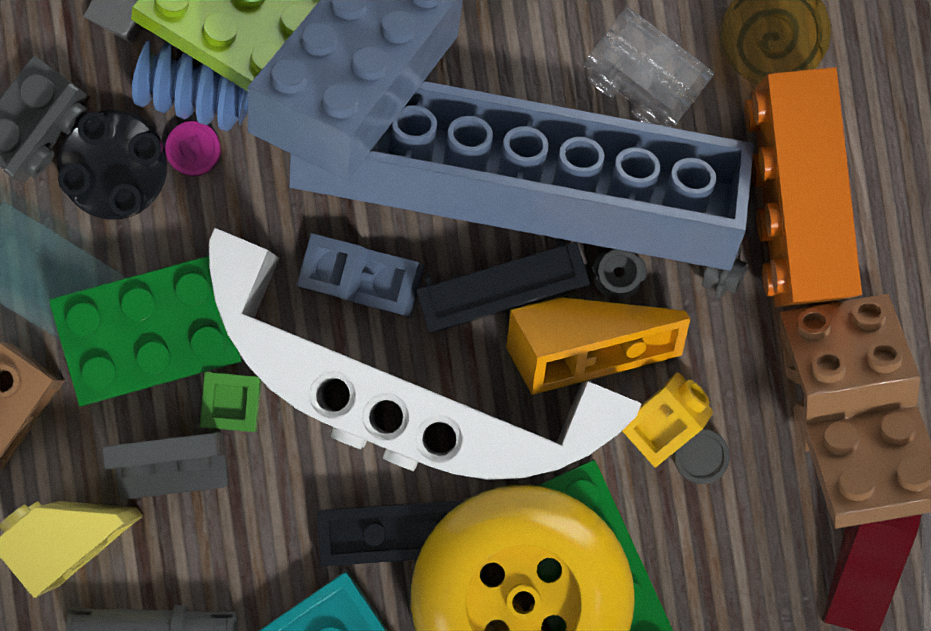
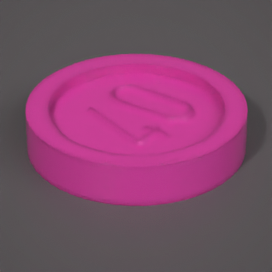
(193, 148)

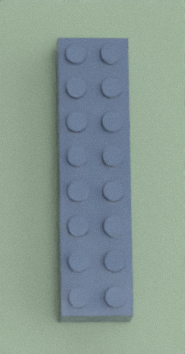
(555, 175)

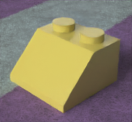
(57, 539)

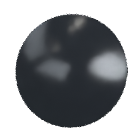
(112, 164)

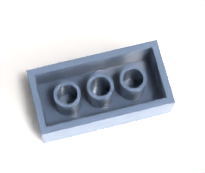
(348, 77)

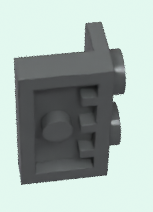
(34, 116)
(168, 465)

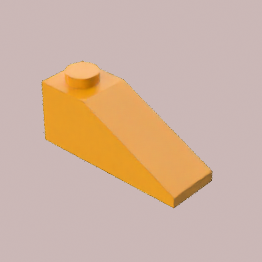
(587, 339)

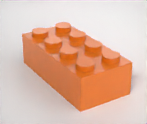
(803, 188)

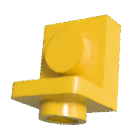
(669, 419)

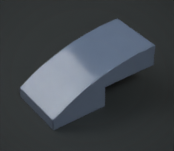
(360, 275)

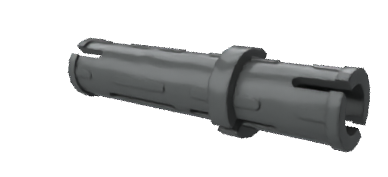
(150, 620)

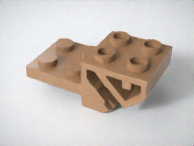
(859, 408)

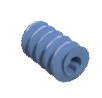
(188, 88)

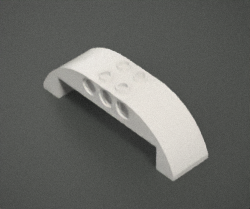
(302, 370)

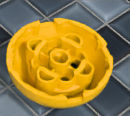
(518, 530)

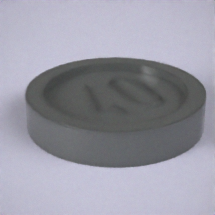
(703, 457)

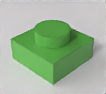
(230, 402)

